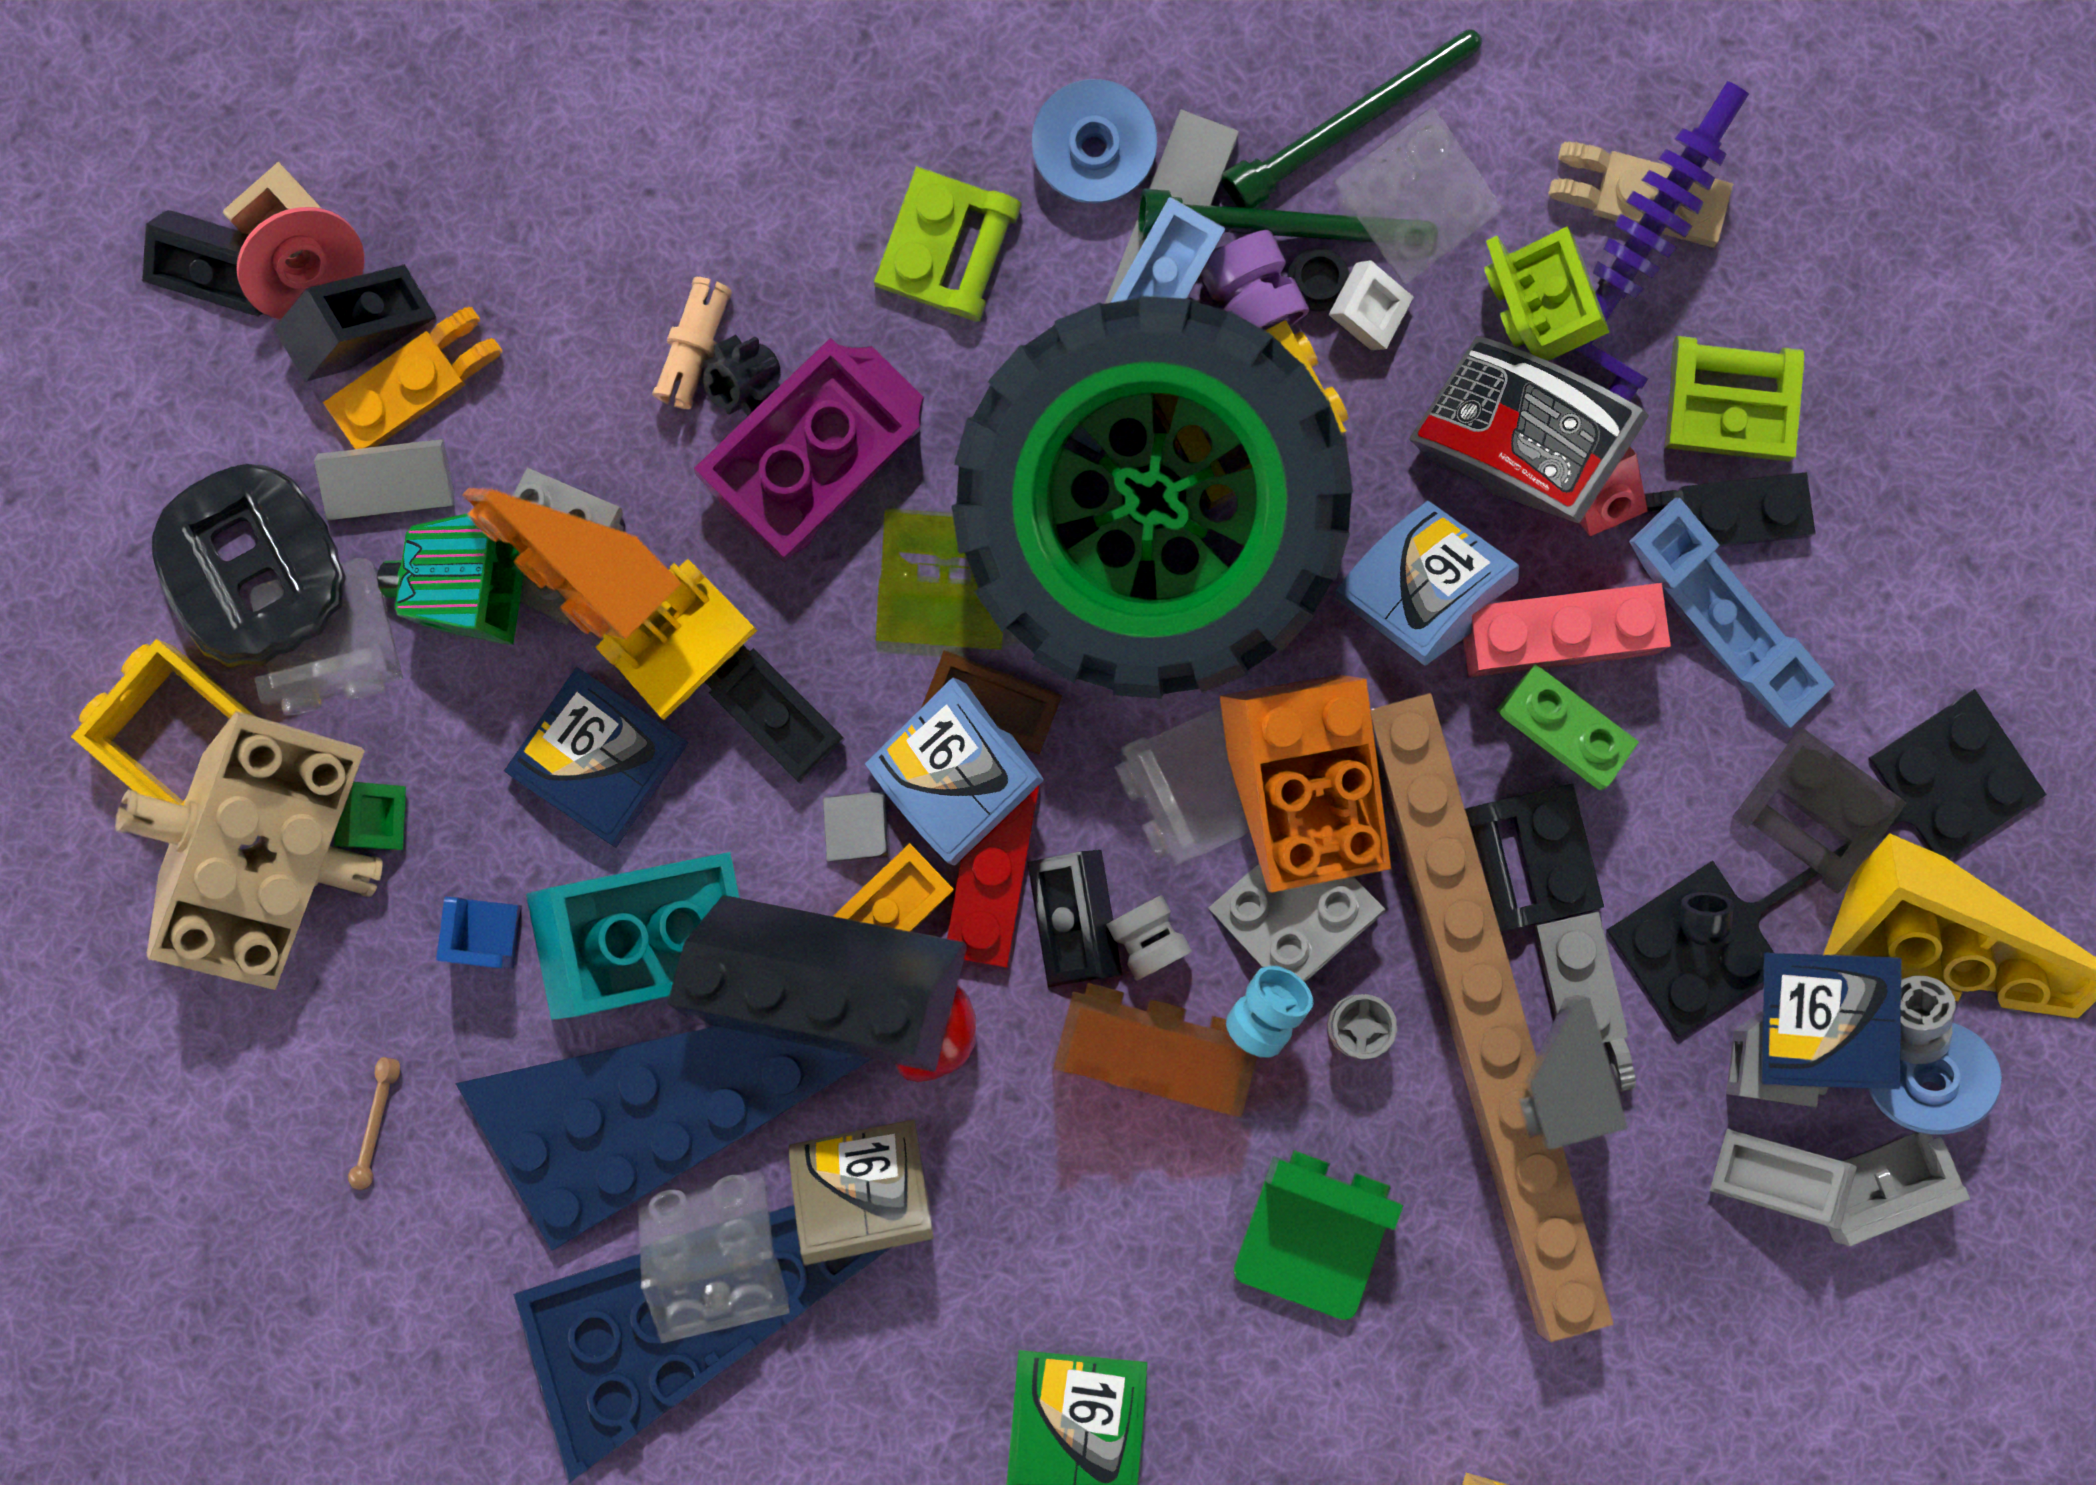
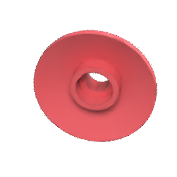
(328, 255)

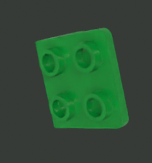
(1315, 1235)

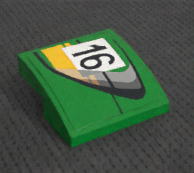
(1076, 1420)

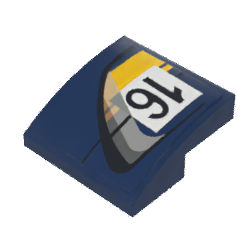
(596, 757)
(1831, 1021)

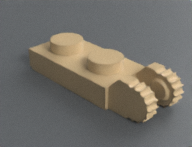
(1623, 175)

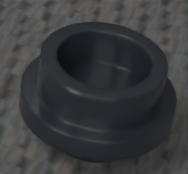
(1319, 277)

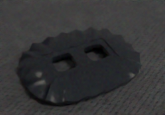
(207, 589)

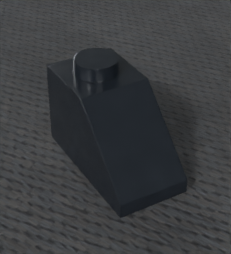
(351, 320)

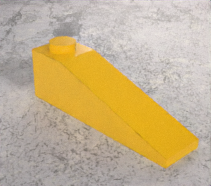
(1959, 932)

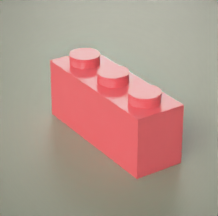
(1567, 630)

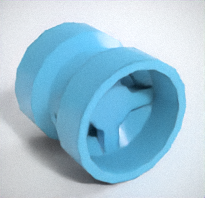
(1272, 1007)

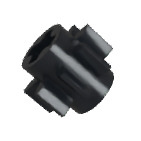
(741, 374)

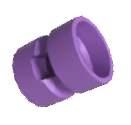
(1251, 282)

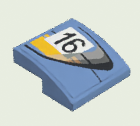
(1426, 582)
(954, 771)

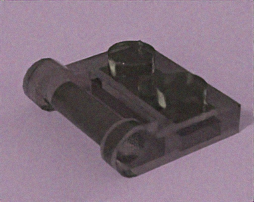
(1832, 795)

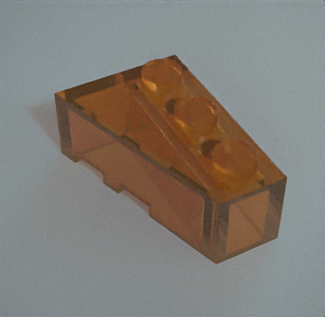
(1154, 1051)

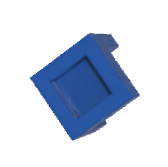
(478, 933)

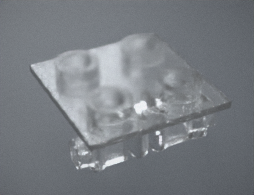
(1417, 195)

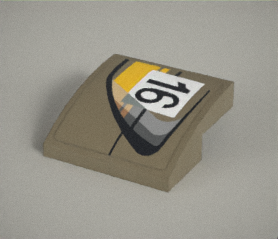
(859, 1192)

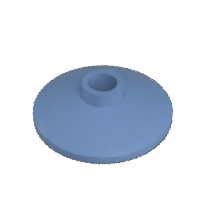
(1100, 111)
(1969, 1085)

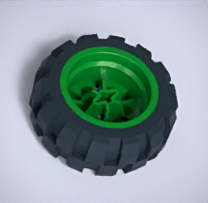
(1022, 482)

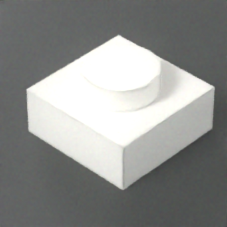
(1371, 305)

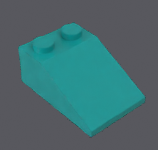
(622, 933)

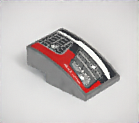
(1528, 429)

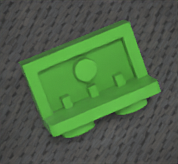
(1567, 727)

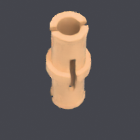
(692, 342)

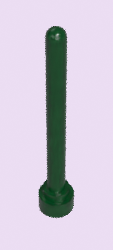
(1259, 179)
(1254, 220)

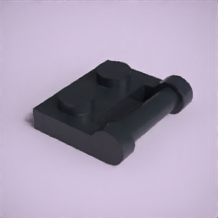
(1552, 851)

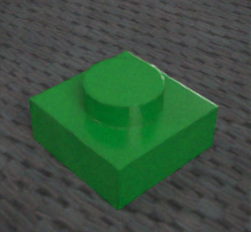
(372, 817)

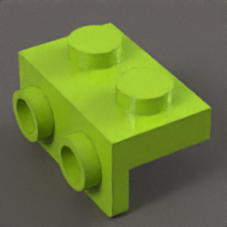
(1546, 295)

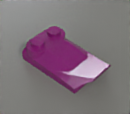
(812, 445)

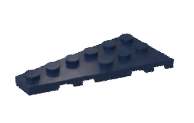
(627, 1119)
(604, 1357)

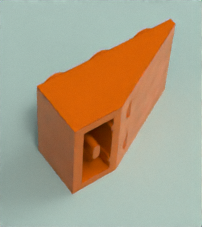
(600, 571)
(1308, 779)

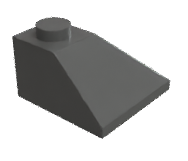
(1572, 1081)

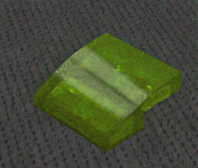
(925, 607)

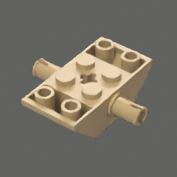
(239, 907)

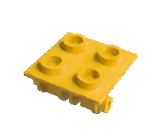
(679, 641)

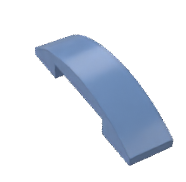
(1726, 616)

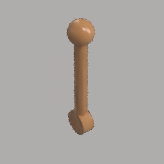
(386, 1073)

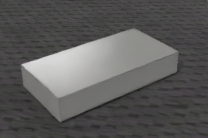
(384, 479)
(1783, 1178)

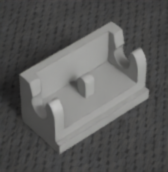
(1898, 1187)

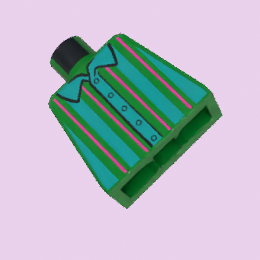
(455, 580)

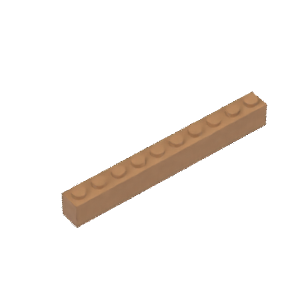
(1485, 1018)

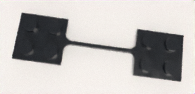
(1957, 786)

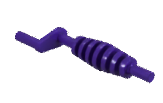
(1616, 281)

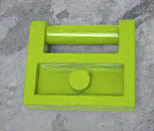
(928, 236)
(1734, 418)

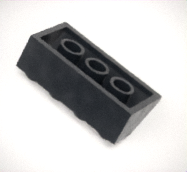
(819, 981)

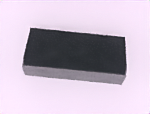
(195, 259)
(1073, 916)

